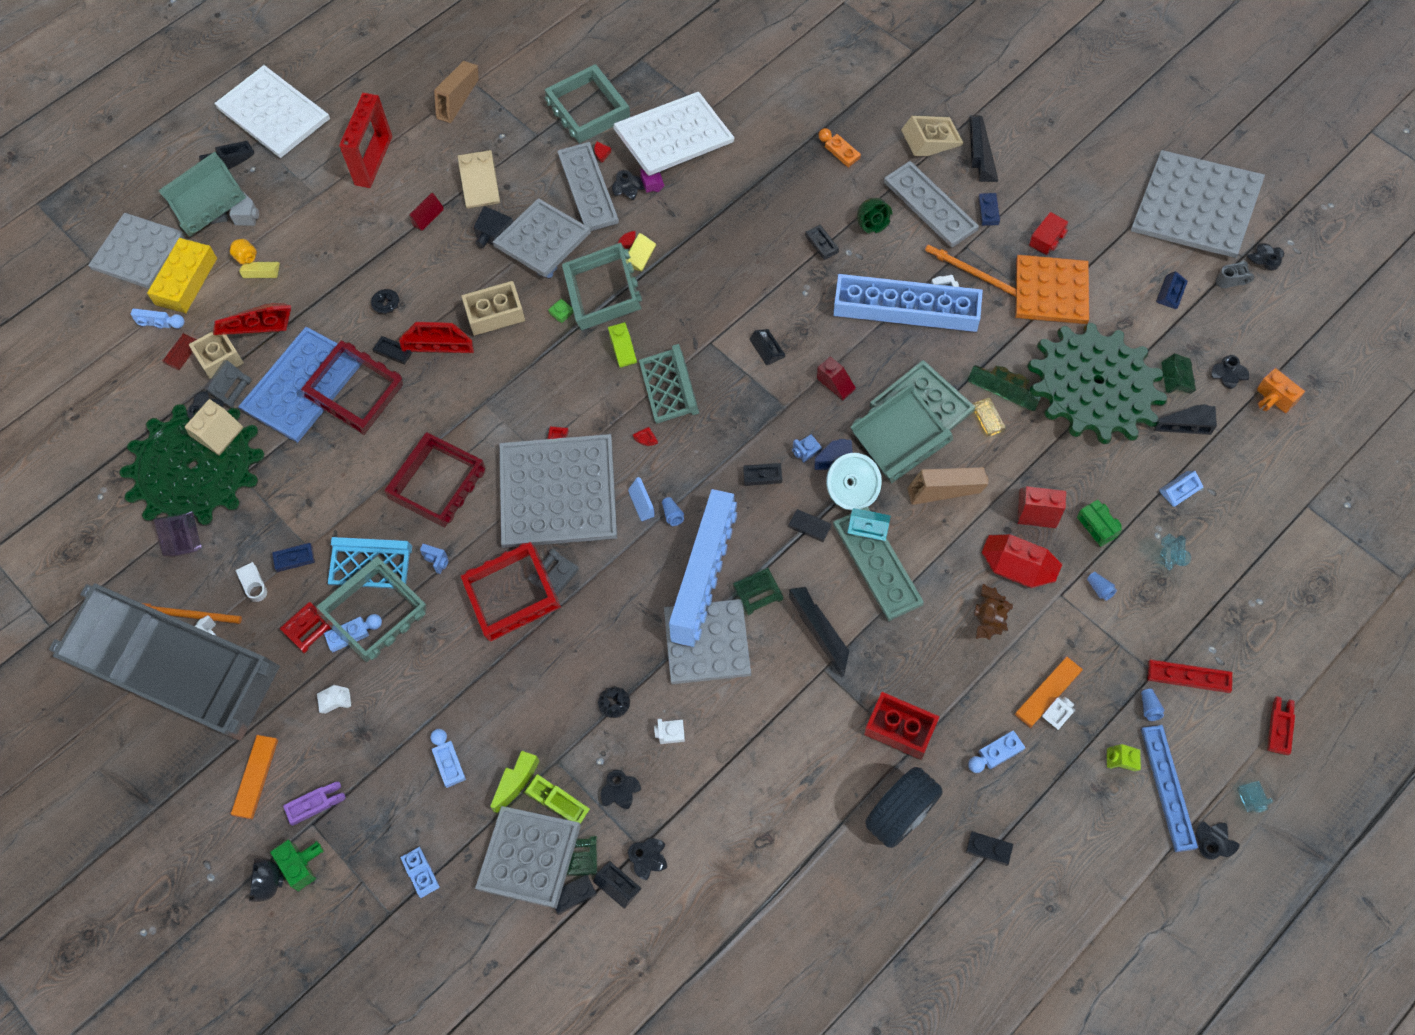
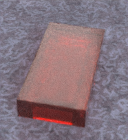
(180, 352)

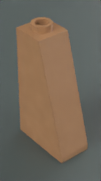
(454, 91)
(946, 483)

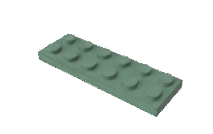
(881, 571)

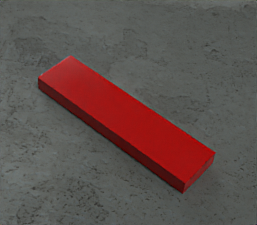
(1190, 676)

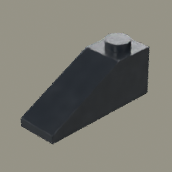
(1193, 420)

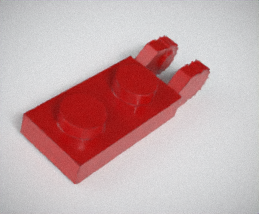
(1281, 727)

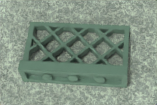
(682, 377)

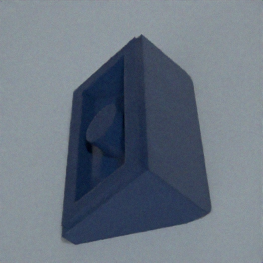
(1172, 290)

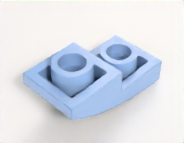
(420, 872)

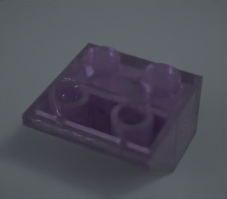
(177, 534)

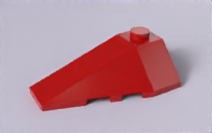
(259, 319)

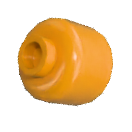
(243, 251)

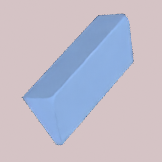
(1181, 487)
(641, 500)

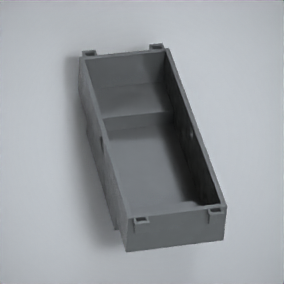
(166, 661)

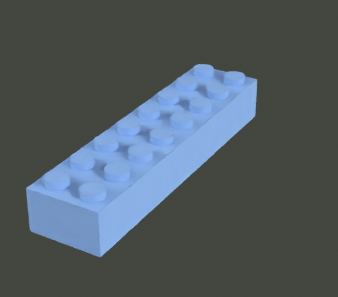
(908, 302)
(702, 568)

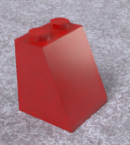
(1041, 506)

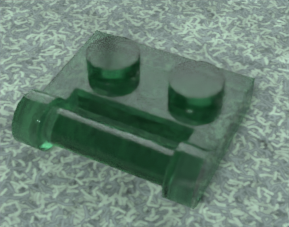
(754, 586)
(584, 862)

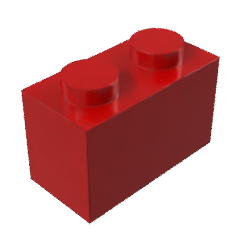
(1049, 233)

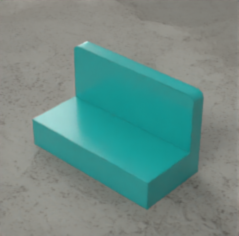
(869, 524)

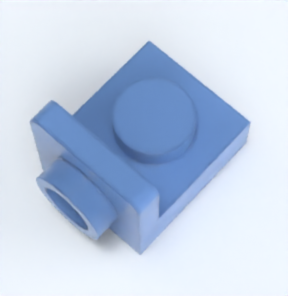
(806, 448)
(435, 556)

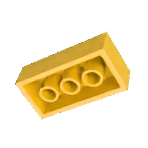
(182, 275)

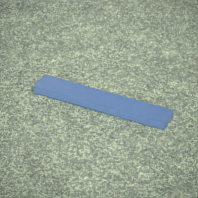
(1169, 788)

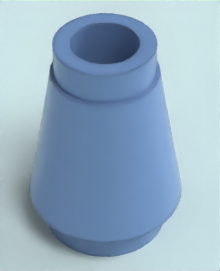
(673, 513)
(1102, 586)
(1151, 705)

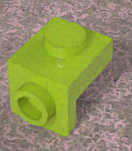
(1123, 757)

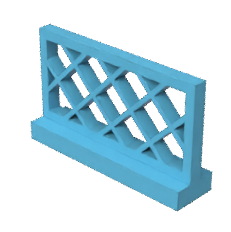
(368, 546)

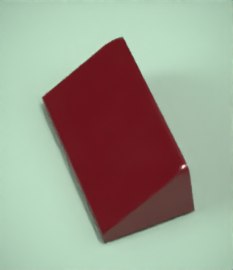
(426, 212)

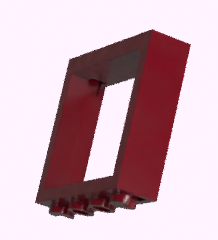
(338, 411)
(413, 463)

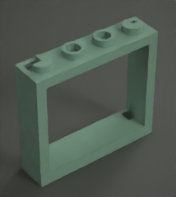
(599, 124)
(592, 261)
(351, 586)

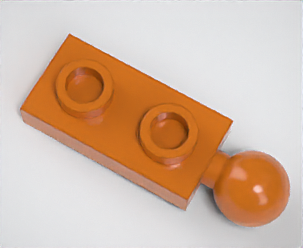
(839, 147)

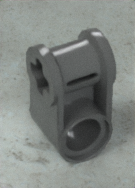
(1234, 275)

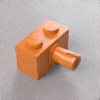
(1279, 391)

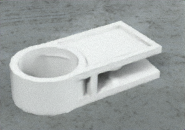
(251, 578)

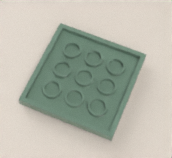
(936, 392)

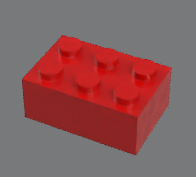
(901, 725)

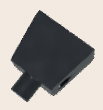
(490, 226)

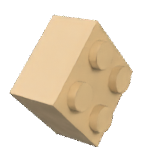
(213, 350)

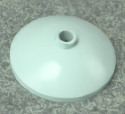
(864, 477)

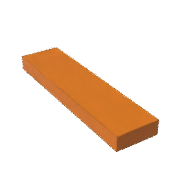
(1048, 692)
(254, 777)

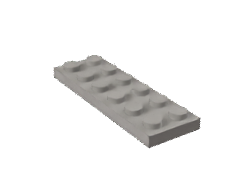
(588, 186)
(931, 204)

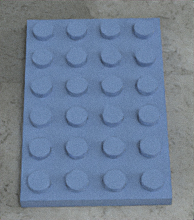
(278, 395)

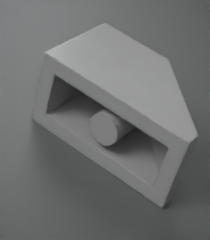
(244, 213)

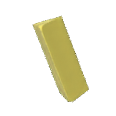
(641, 252)
(260, 270)

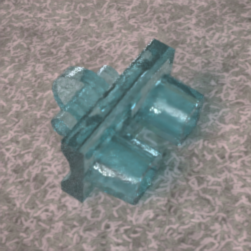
(1174, 551)

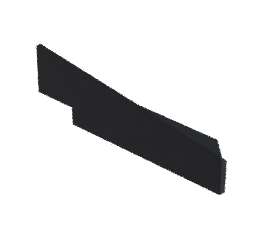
(981, 151)
(820, 628)

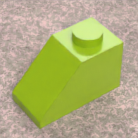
(622, 345)

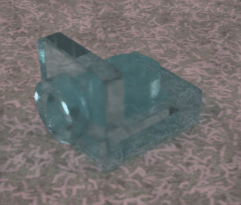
(1254, 797)

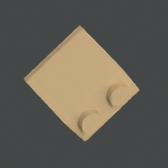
(213, 427)

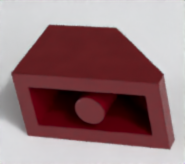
(835, 378)

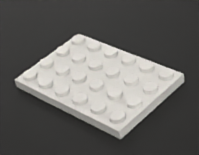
(272, 111)
(673, 133)

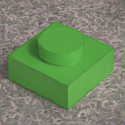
(561, 310)

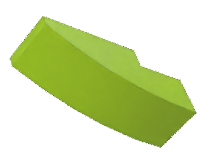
(514, 780)
(556, 800)

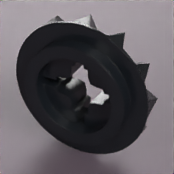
(380, 297)
(616, 710)

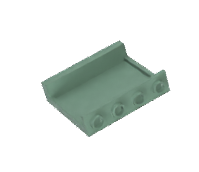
(202, 193)
(901, 433)

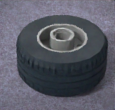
(903, 807)

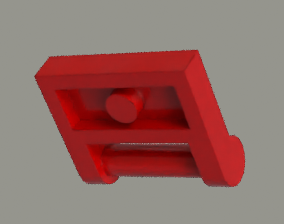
(301, 624)

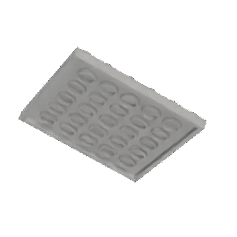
(1198, 203)
(557, 491)

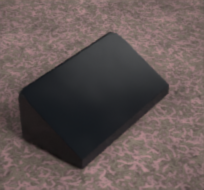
(766, 346)
(616, 884)

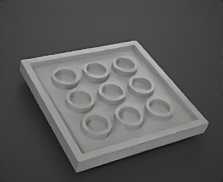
(541, 237)
(135, 250)
(718, 653)
(528, 857)

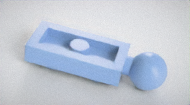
(157, 319)
(356, 629)
(996, 752)
(446, 759)

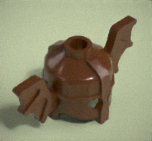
(991, 613)

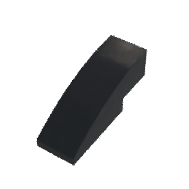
(233, 153)

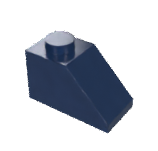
(831, 453)

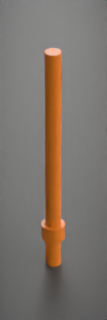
(943, 255)
(197, 614)

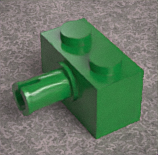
(295, 863)

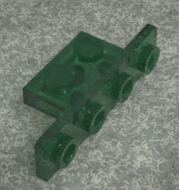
(1005, 384)

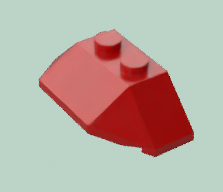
(436, 338)
(1021, 560)

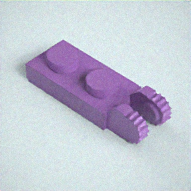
(312, 803)

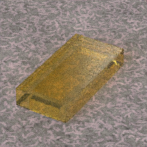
(989, 416)

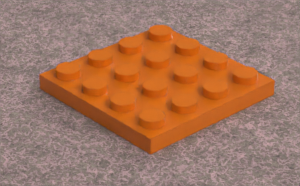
(1052, 289)

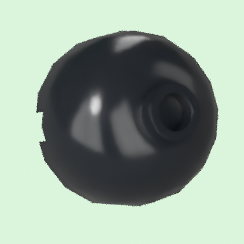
(264, 880)

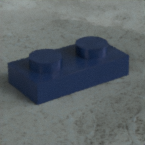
(988, 209)
(293, 557)

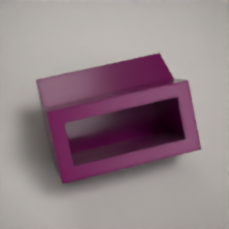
(653, 182)

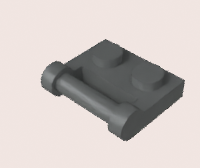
(223, 380)
(560, 574)

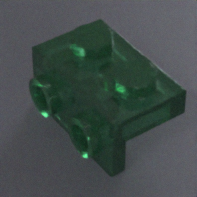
(1178, 374)

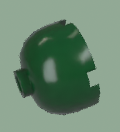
(874, 215)

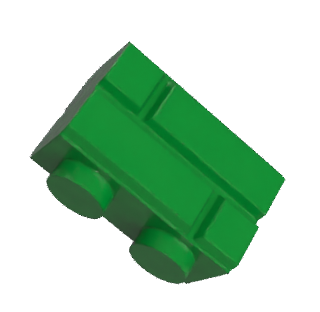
(1099, 522)

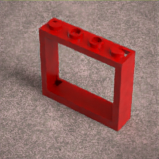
(364, 170)
(523, 616)

